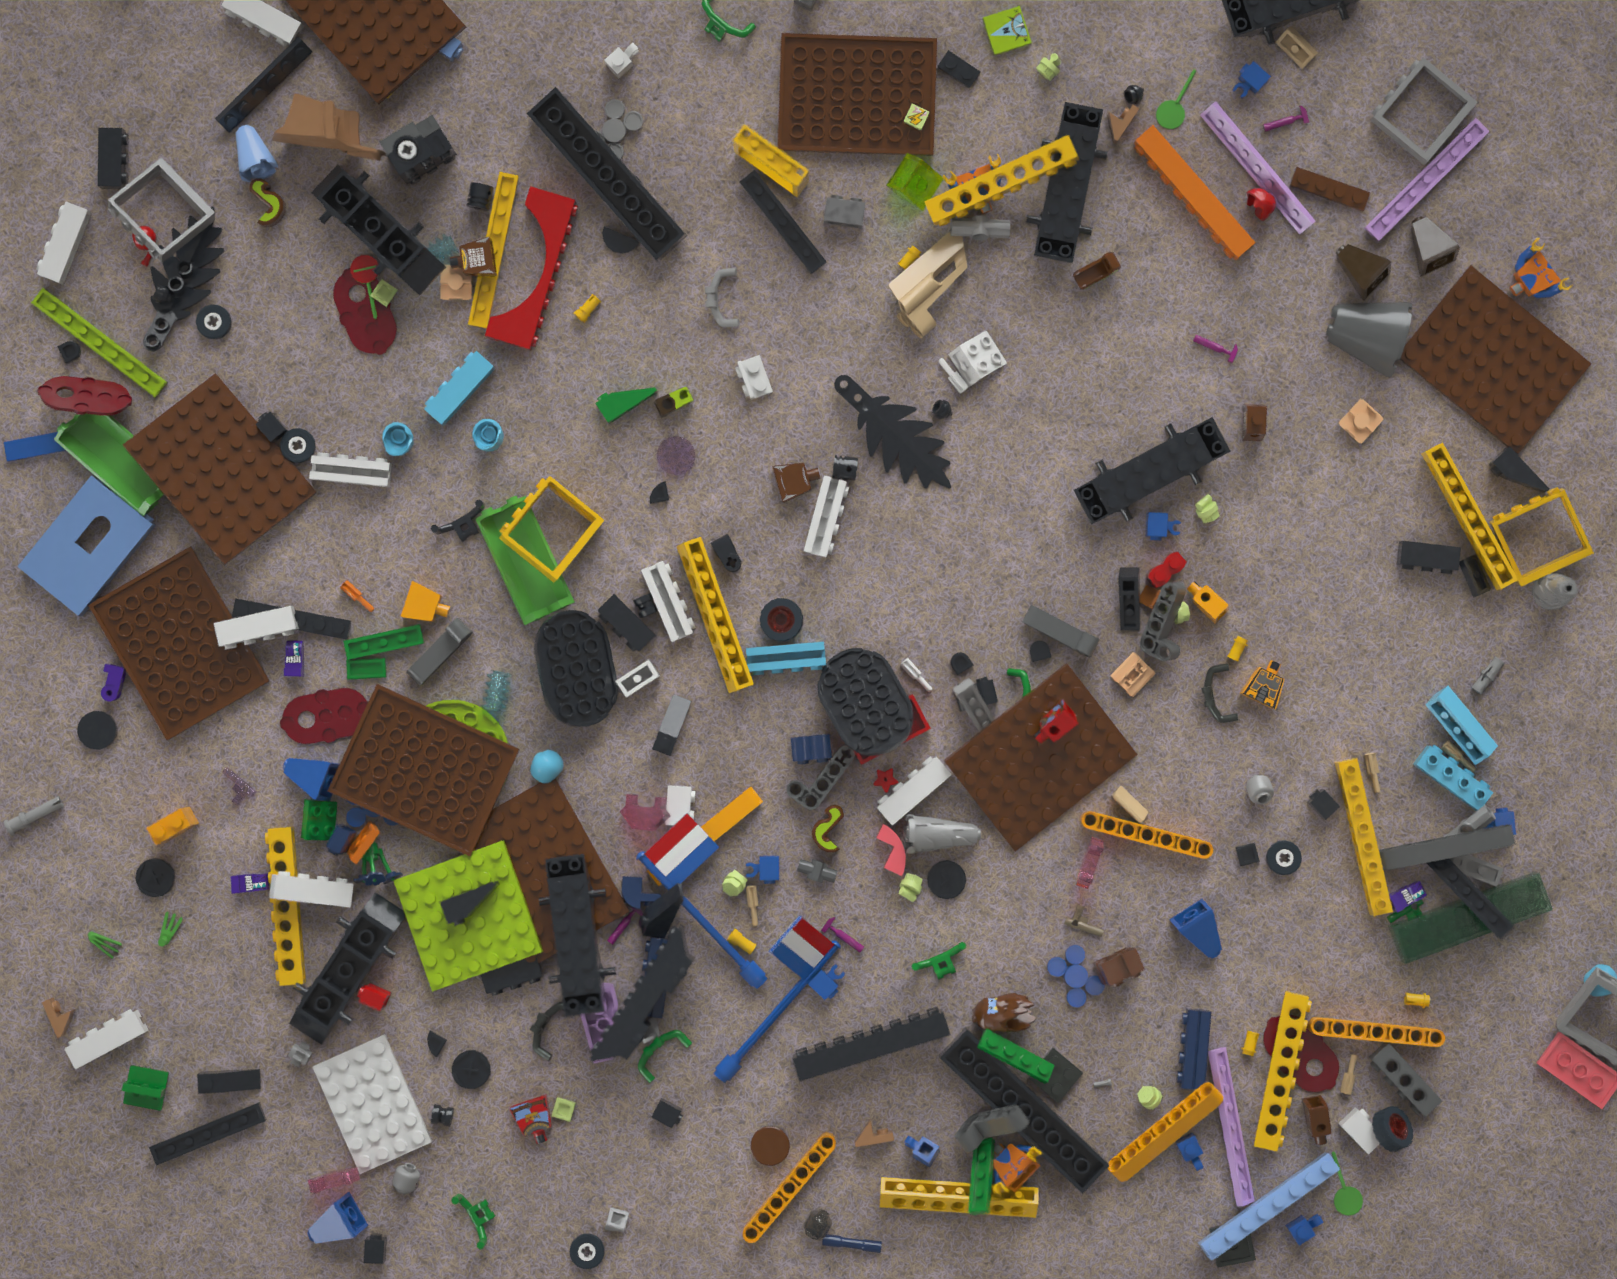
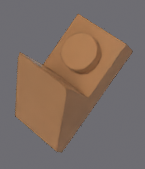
(1117, 125)
(59, 1022)
(867, 1137)

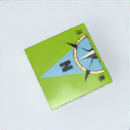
(1007, 30)

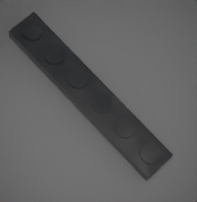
(264, 84)
(783, 222)
(306, 621)
(1472, 897)
(207, 1133)

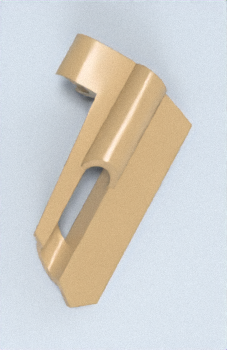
(917, 287)

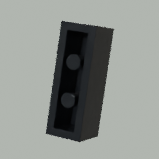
(112, 158)
(1428, 557)
(625, 623)
(511, 976)

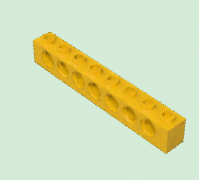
(936, 204)
(1469, 516)
(715, 614)
(1363, 837)
(293, 915)
(1262, 1138)
(953, 1197)

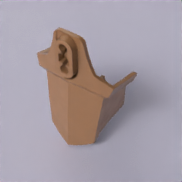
(324, 126)

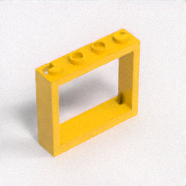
(770, 160)
(570, 499)
(1556, 564)

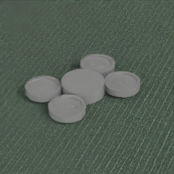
(614, 129)

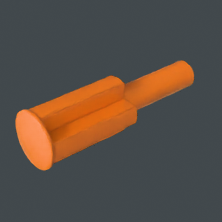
(355, 594)

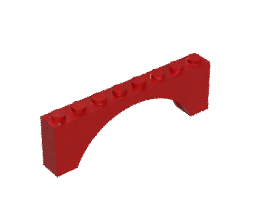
(521, 324)

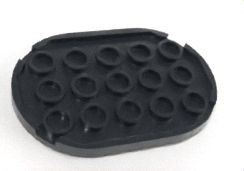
(576, 668)
(865, 701)

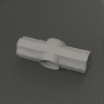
(980, 228)
(1476, 821)

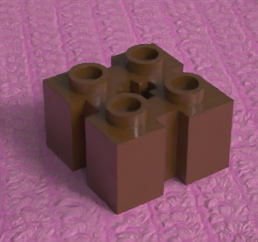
(1118, 966)

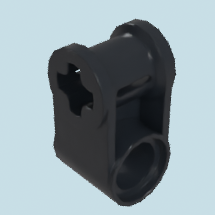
(725, 550)

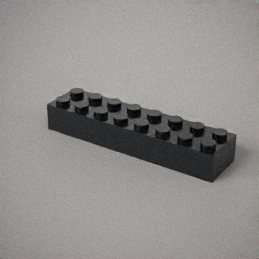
(870, 1044)

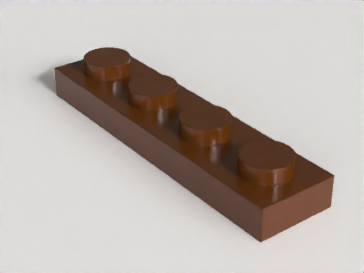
(1329, 189)

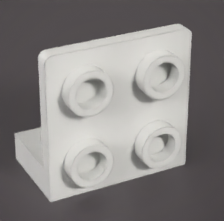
(977, 358)

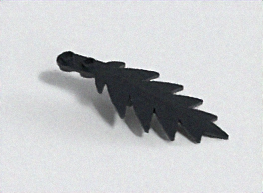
(183, 278)
(896, 435)

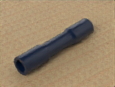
(839, 1241)

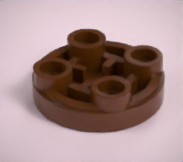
(770, 1145)

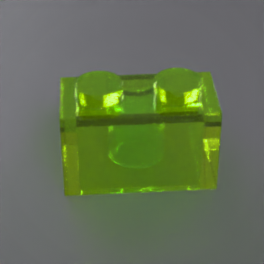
(914, 181)

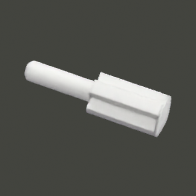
(955, 378)
(914, 673)

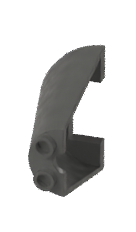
(1371, 332)

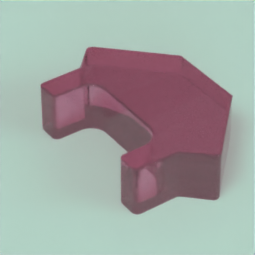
(645, 817)
(1089, 863)
(333, 1179)

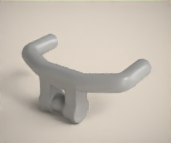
(712, 298)

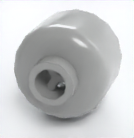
(1259, 789)
(406, 1178)

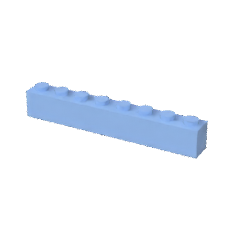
(1268, 1206)

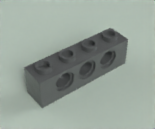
(1429, 1099)

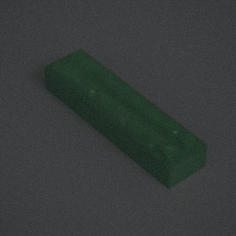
(1457, 923)

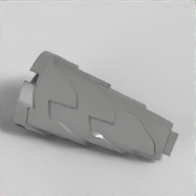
(1553, 591)
(934, 833)

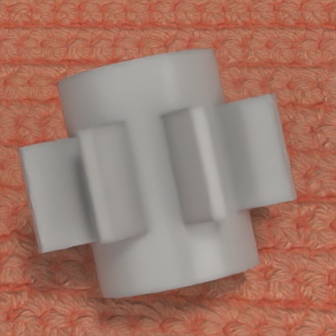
(300, 1054)

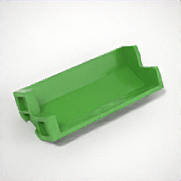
(99, 447)
(529, 588)

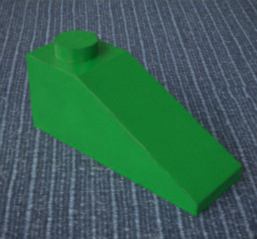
(620, 403)

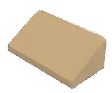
(1296, 47)
(1129, 804)

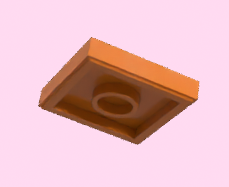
(363, 841)

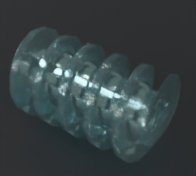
(442, 247)
(496, 690)

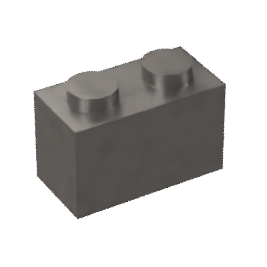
(844, 212)

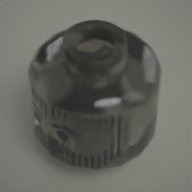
(817, 1224)

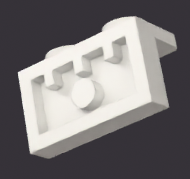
(754, 377)

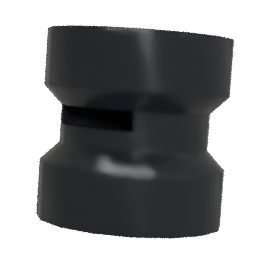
(645, 605)
(442, 1115)

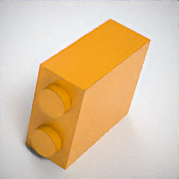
(172, 825)

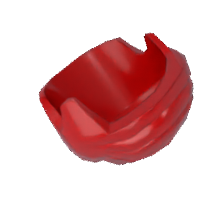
(1262, 201)

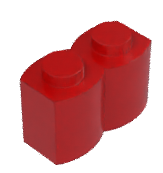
(1162, 573)
(374, 996)

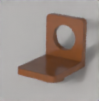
(1149, 596)

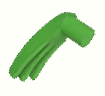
(166, 935)
(98, 940)

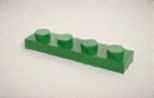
(384, 642)
(1015, 1056)
(981, 1177)

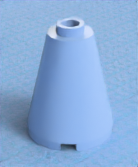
(253, 155)

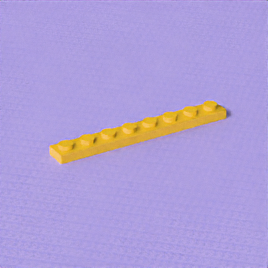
(497, 231)

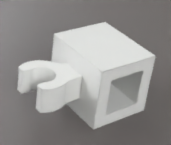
(619, 61)

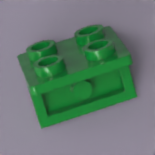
(318, 819)
(145, 1087)

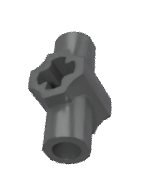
(817, 871)

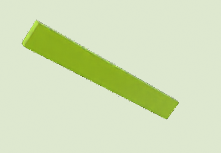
(99, 342)

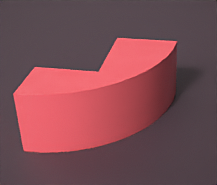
(897, 858)

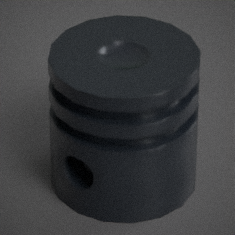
(480, 196)
(840, 466)

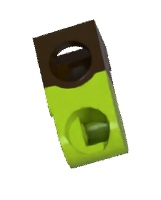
(673, 401)

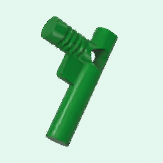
(1408, 911)

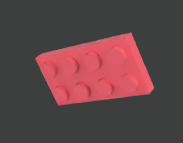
(1579, 1070)

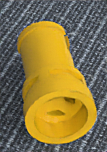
(587, 308)
(737, 939)

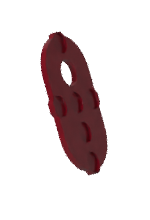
(364, 331)
(89, 396)
(335, 715)
(1313, 1048)

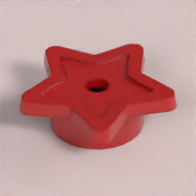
(885, 784)

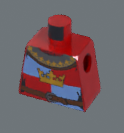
(1062, 719)
(533, 1117)

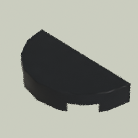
(618, 242)

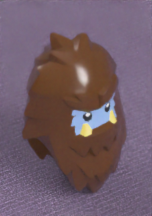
(1004, 1013)

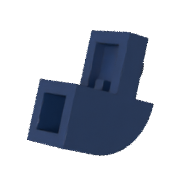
(632, 893)

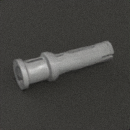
(24, 819)

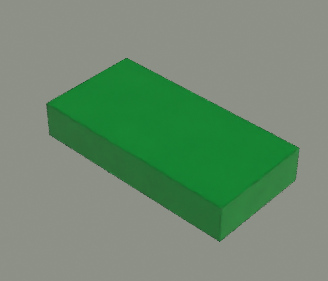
(366, 668)

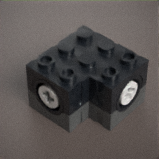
(418, 149)

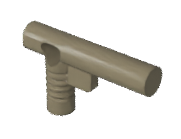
(1082, 922)

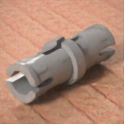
(1488, 675)

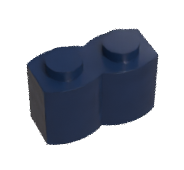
(811, 748)
(340, 839)

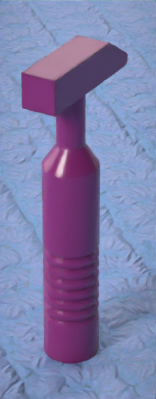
(1287, 120)
(1216, 347)
(622, 926)
(842, 935)

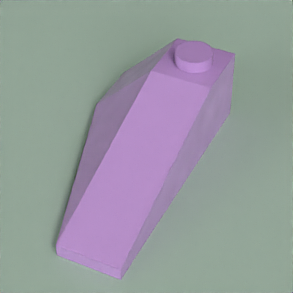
(597, 1022)

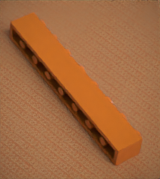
(1193, 192)

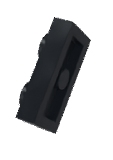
(958, 69)
(1474, 575)

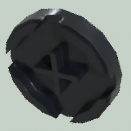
(97, 730)
(155, 877)
(946, 879)
(471, 1069)

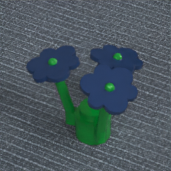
(375, 878)

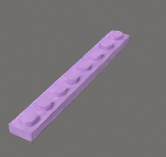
(1257, 167)
(1426, 179)
(1231, 1127)

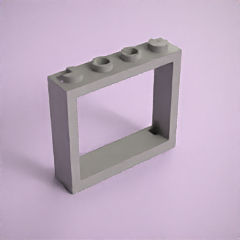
(1402, 83)
(189, 195)
(1606, 981)

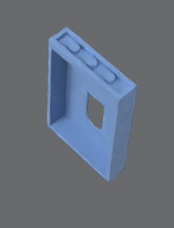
(67, 568)

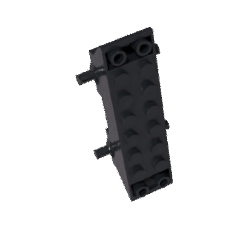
(1264, 16)
(1067, 190)
(391, 242)
(1176, 457)
(575, 935)
(347, 968)
(630, 1022)

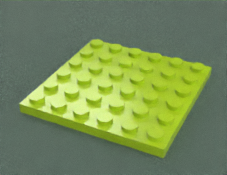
(490, 938)

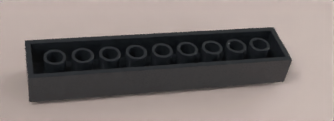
(607, 174)
(1045, 1129)

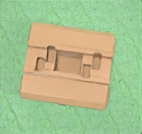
(455, 284)
(1361, 421)
(1133, 674)

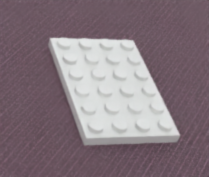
(372, 1104)

